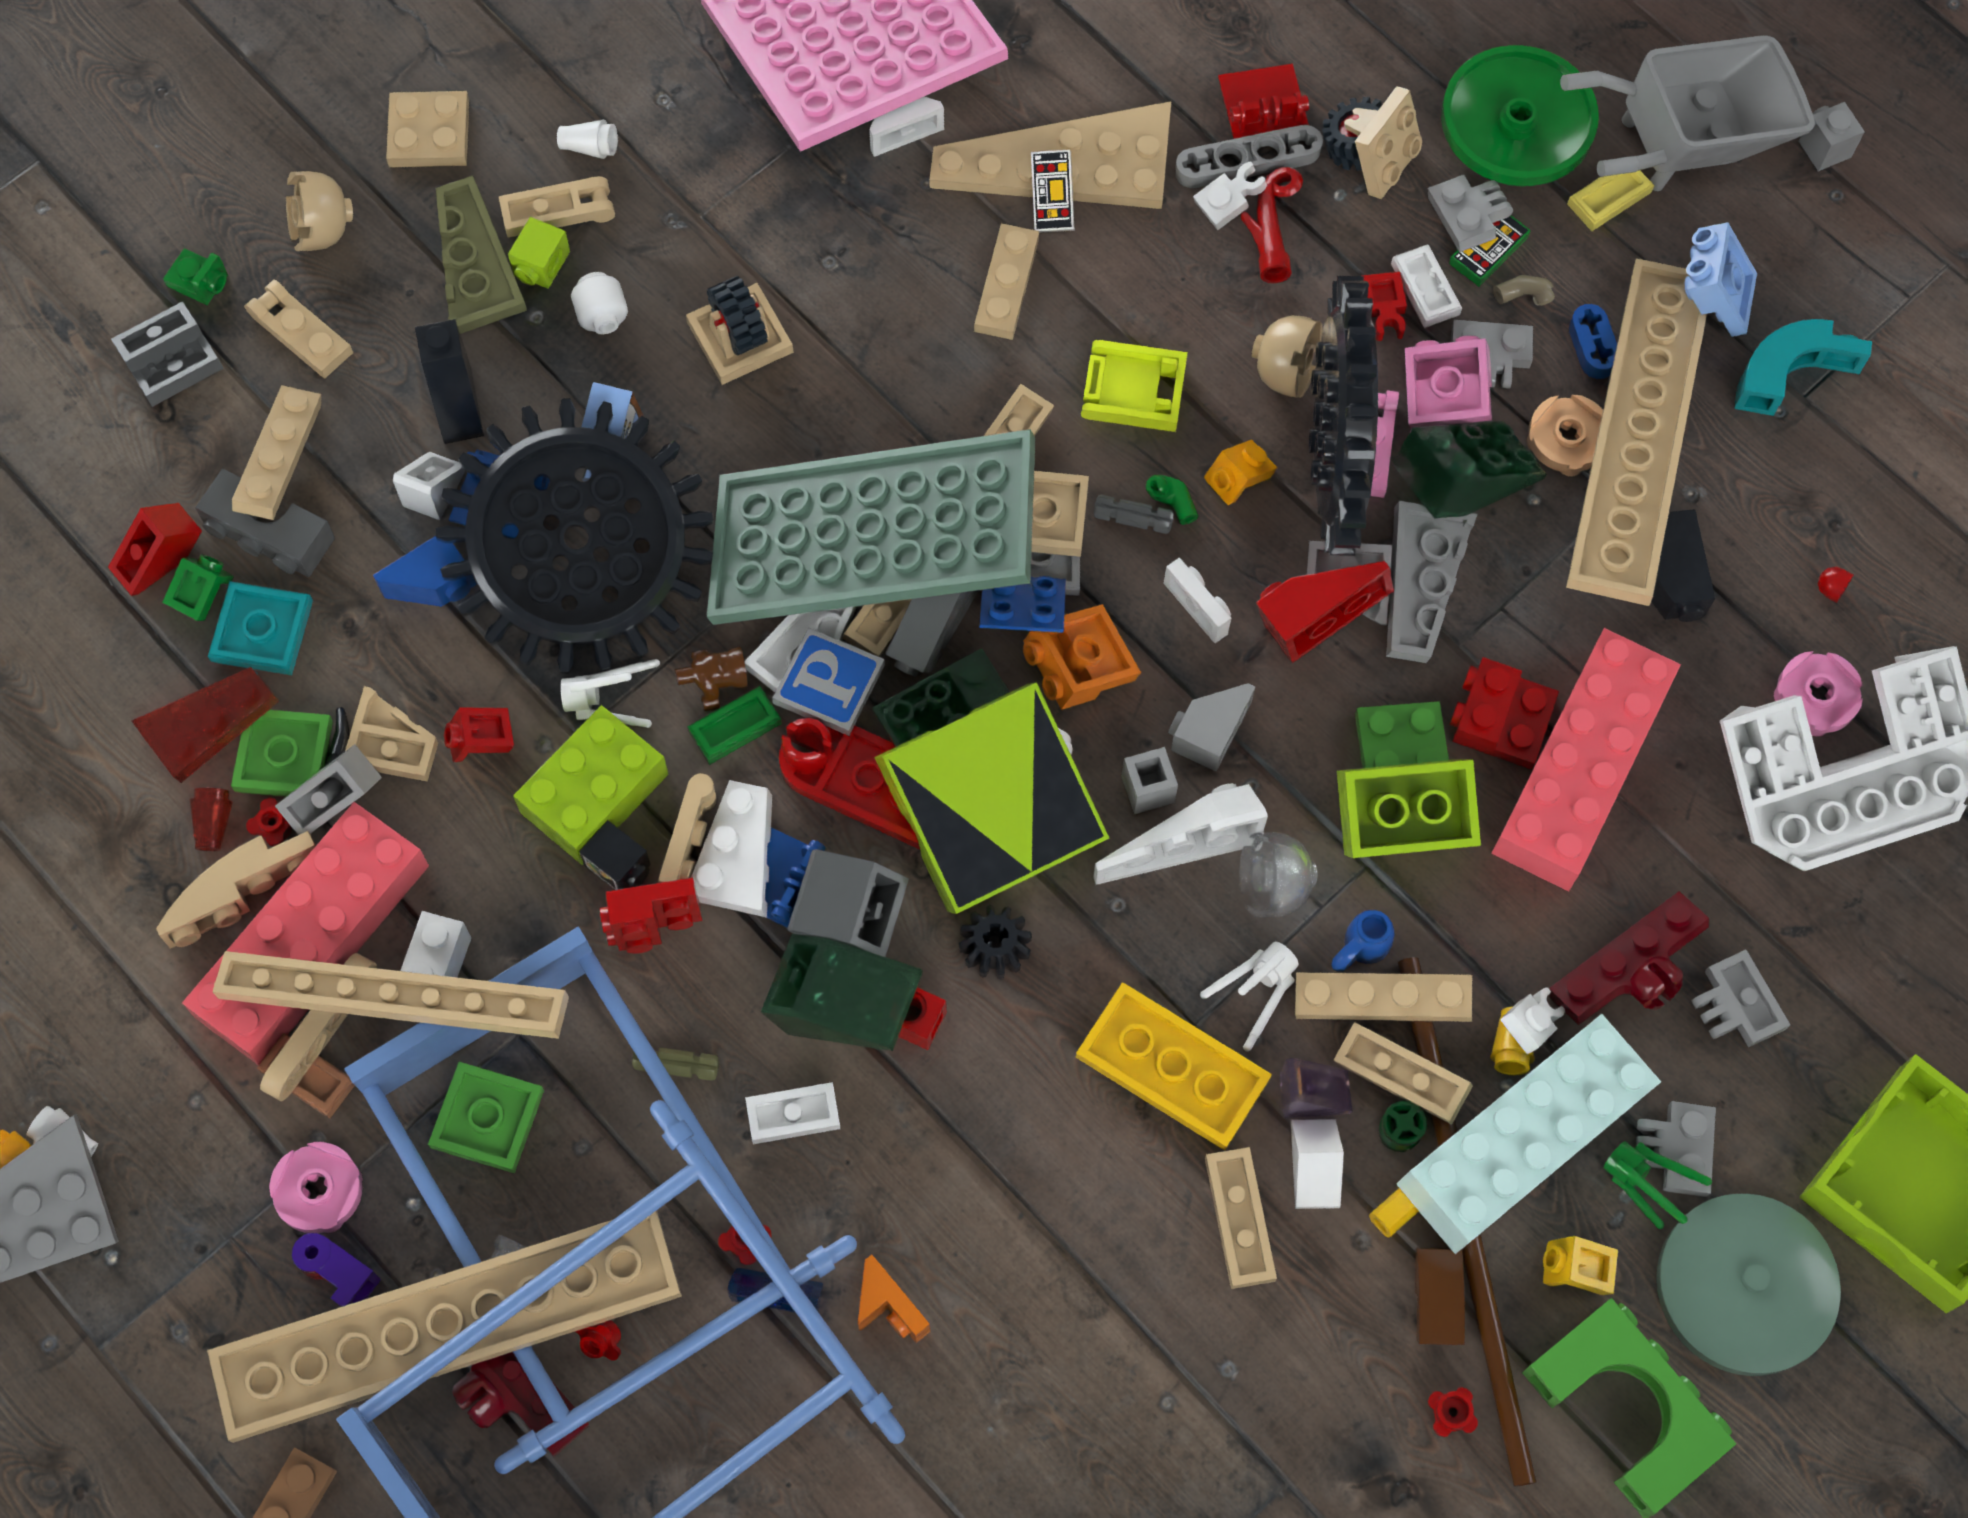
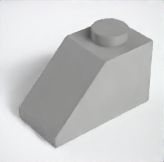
(1210, 725)
(329, 791)

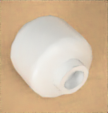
(599, 302)

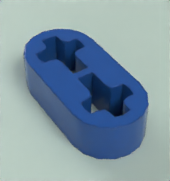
(1586, 343)

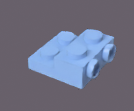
(1721, 277)

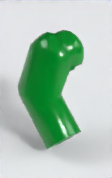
(1175, 494)

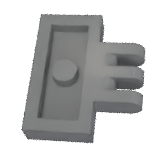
(1469, 210)
(1508, 345)
(1741, 1001)
(1684, 1139)

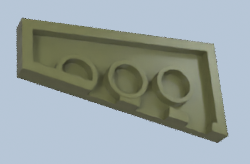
(476, 269)

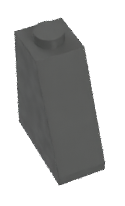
(927, 630)

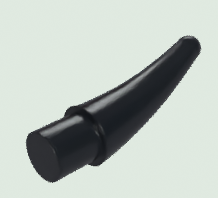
(340, 736)

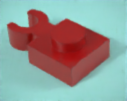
(1388, 302)

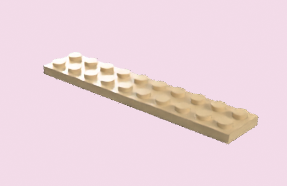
(1639, 438)
(372, 1342)

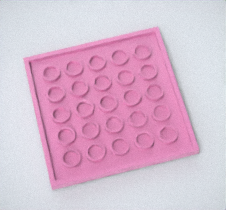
(852, 60)

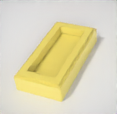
(1609, 197)

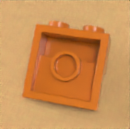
(1082, 658)

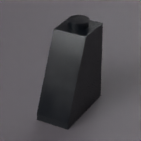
(449, 381)
(1683, 576)

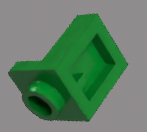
(197, 276)
(196, 586)

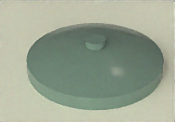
(1748, 1285)

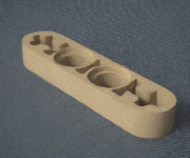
(305, 1045)

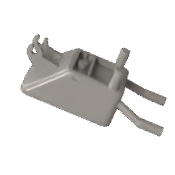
(1706, 105)

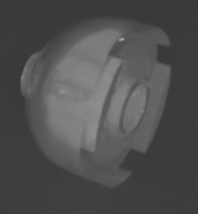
(1276, 874)

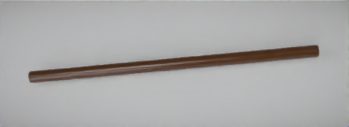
(1482, 1291)

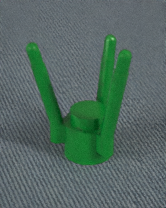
(1629, 1170)

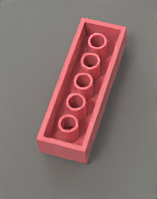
(1586, 760)
(315, 916)

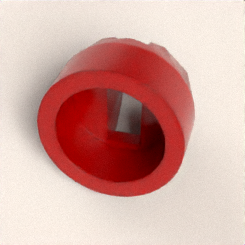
(1834, 582)

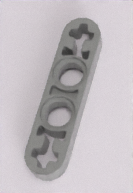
(1246, 150)

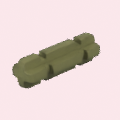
(684, 1063)

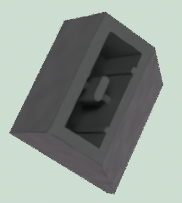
(848, 901)

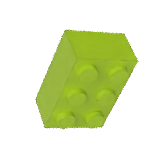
(591, 779)
(1408, 808)

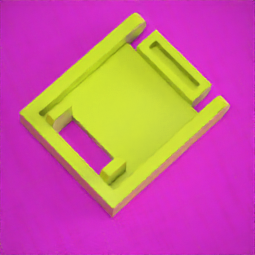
(1125, 385)

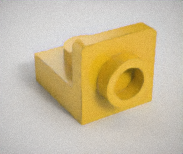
(1580, 1265)

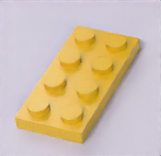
(1173, 1066)

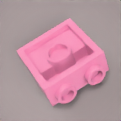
(1448, 382)

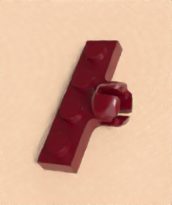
(1634, 962)
(506, 1392)

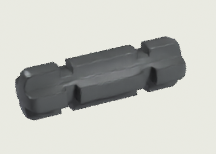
(1133, 514)

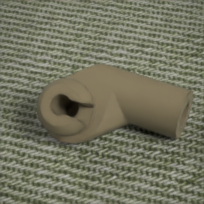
(1525, 285)

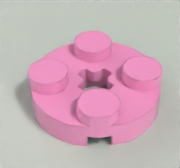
(1833, 673)
(308, 1164)

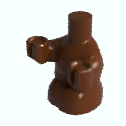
(714, 672)

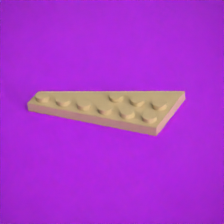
(1113, 158)

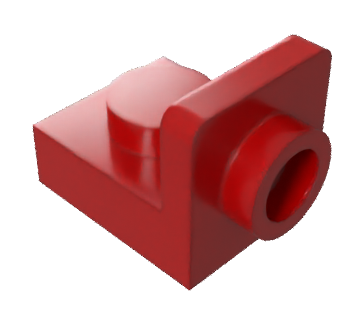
(478, 732)

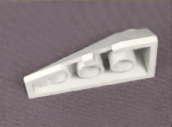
(1202, 830)

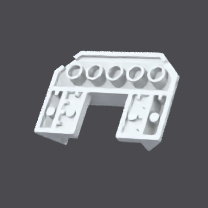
(1867, 800)

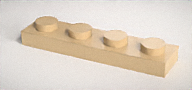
(276, 453)
(1384, 996)

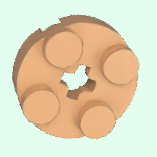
(1546, 439)

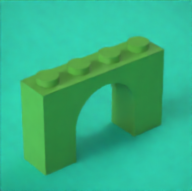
(1689, 1434)

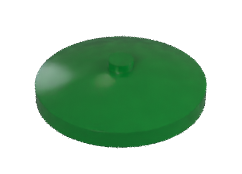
(1514, 118)

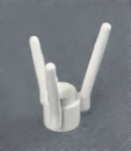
(583, 691)
(1270, 968)

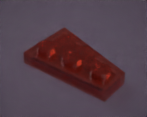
(205, 721)

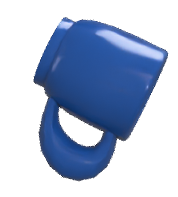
(1366, 940)

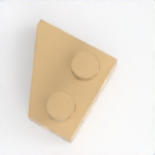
(391, 739)

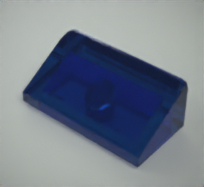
(747, 1282)

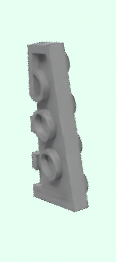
(1423, 577)

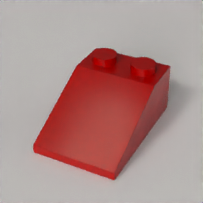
(1319, 604)

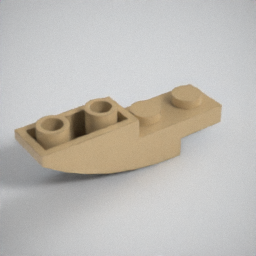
(219, 892)

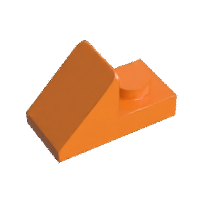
(882, 1293)

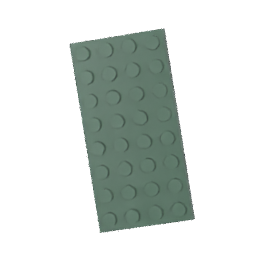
(873, 528)

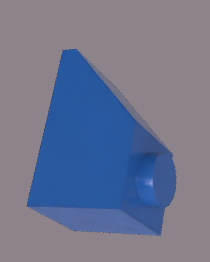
(419, 578)

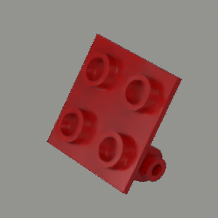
(1263, 100)

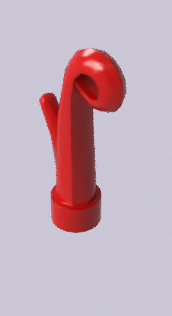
(1273, 259)

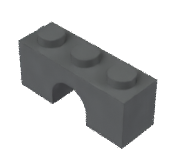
(292, 542)

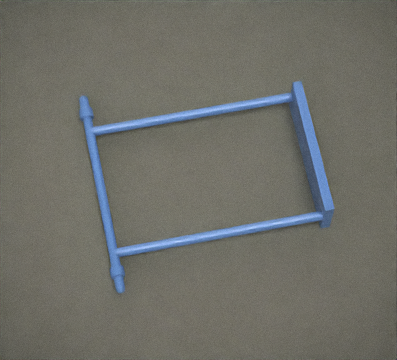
(432, 1043)
(876, 1407)

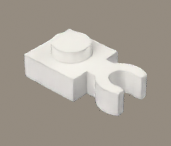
(1225, 198)
(1532, 1020)

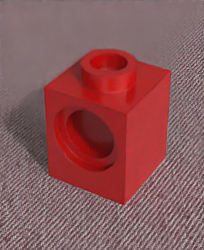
(925, 1027)

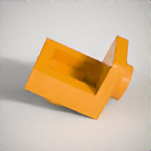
(1239, 469)

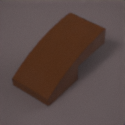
(1440, 1296)

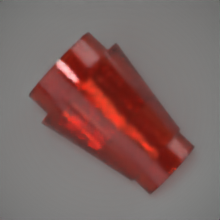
(210, 817)

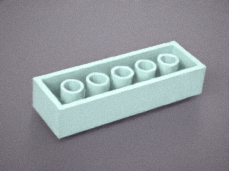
(1528, 1133)

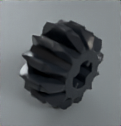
(1010, 935)

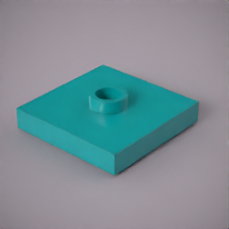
(260, 628)

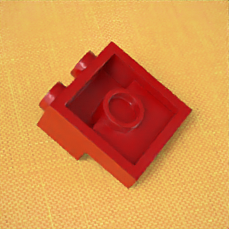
(1503, 713)
(637, 913)

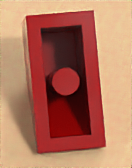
(154, 546)

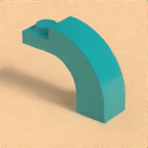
(1791, 348)

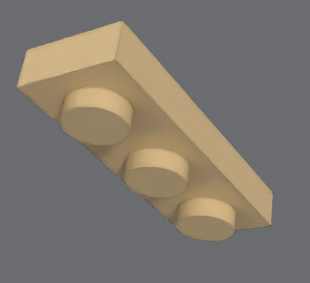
(1006, 281)
(1403, 1073)
(1240, 1218)

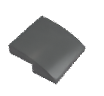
(167, 353)

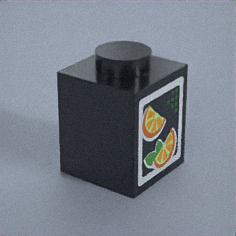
(615, 858)

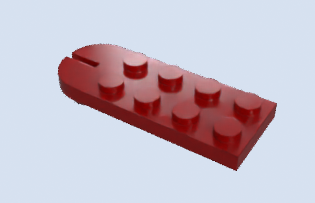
(843, 775)

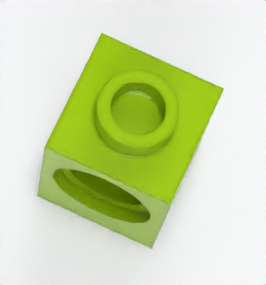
(538, 253)

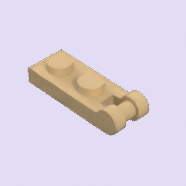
(558, 205)
(299, 329)
(689, 828)

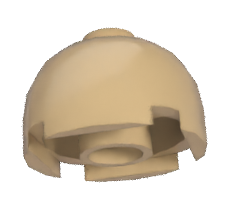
(316, 210)
(1287, 354)

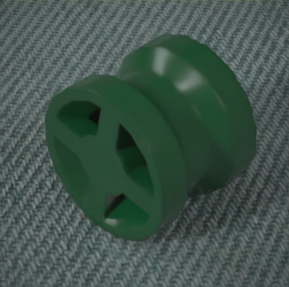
(1407, 1118)

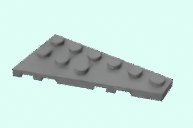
(51, 1204)

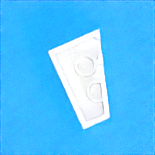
(734, 856)

